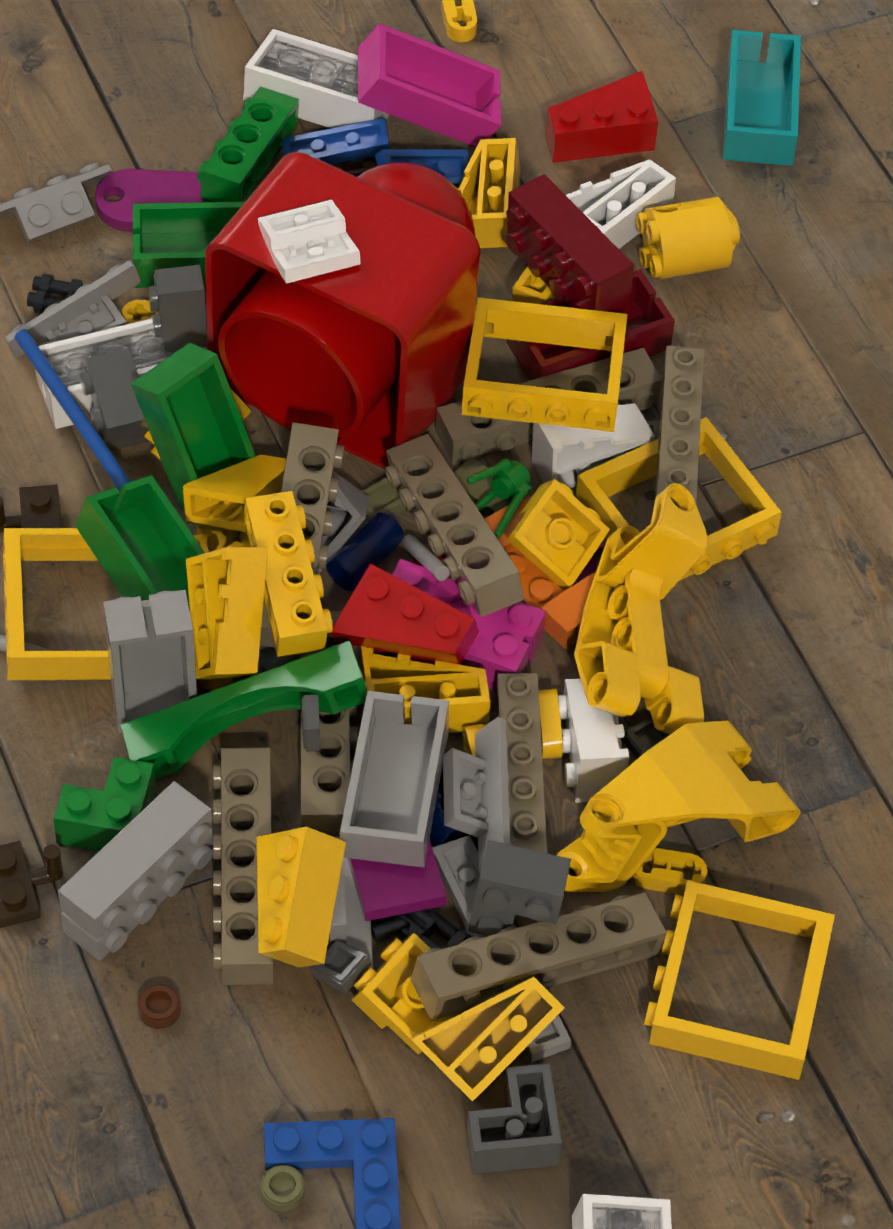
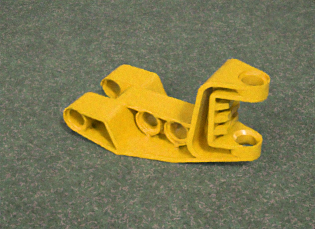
(621, 626)
(674, 782)

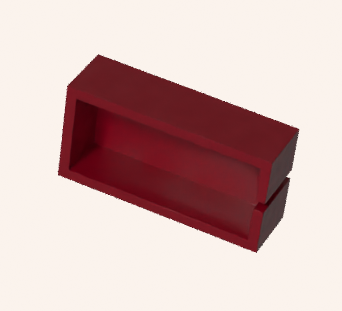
(567, 249)
(546, 359)

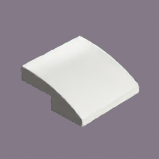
(309, 241)

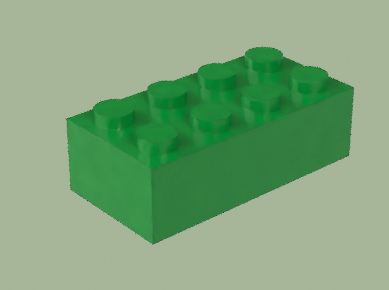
(176, 235)
(192, 416)
(142, 541)

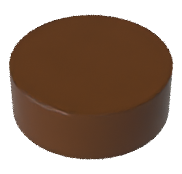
(159, 1006)

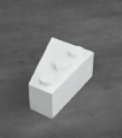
(617, 200)
(569, 451)
(592, 743)

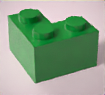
(94, 817)

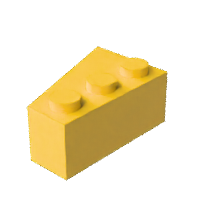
(486, 184)
(227, 610)
(460, 684)
(297, 894)
(489, 1036)

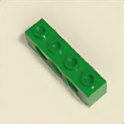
(248, 147)

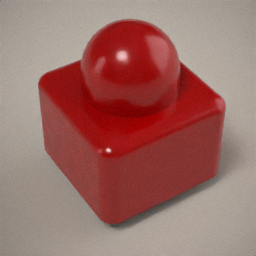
(361, 343)

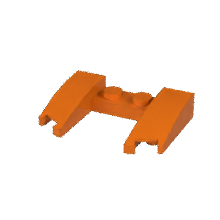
(562, 607)

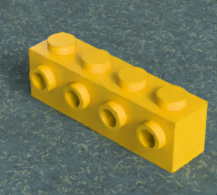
(290, 586)

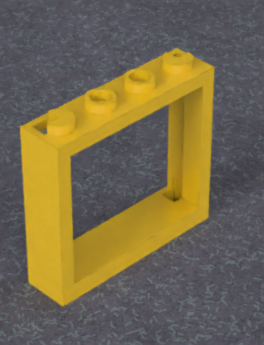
(548, 326)
(641, 464)
(43, 545)
(726, 1044)

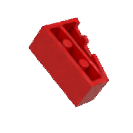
(603, 122)
(403, 620)

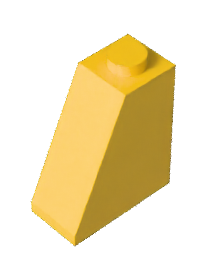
(221, 496)

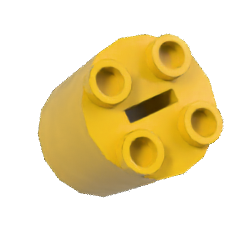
(687, 237)

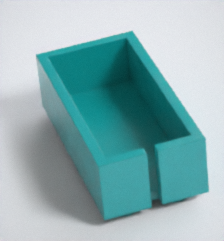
(762, 98)

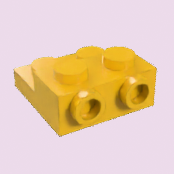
(558, 533)
(390, 994)

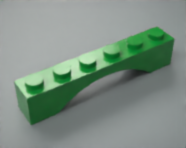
(180, 730)

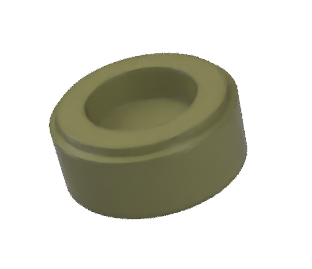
(282, 1188)

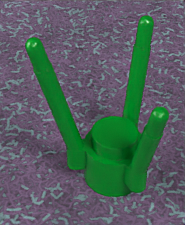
(508, 481)

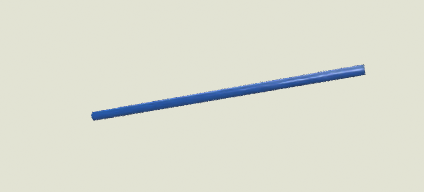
(74, 412)

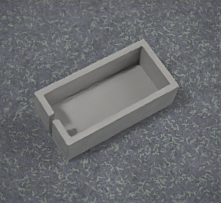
(149, 653)
(395, 779)
(136, 871)

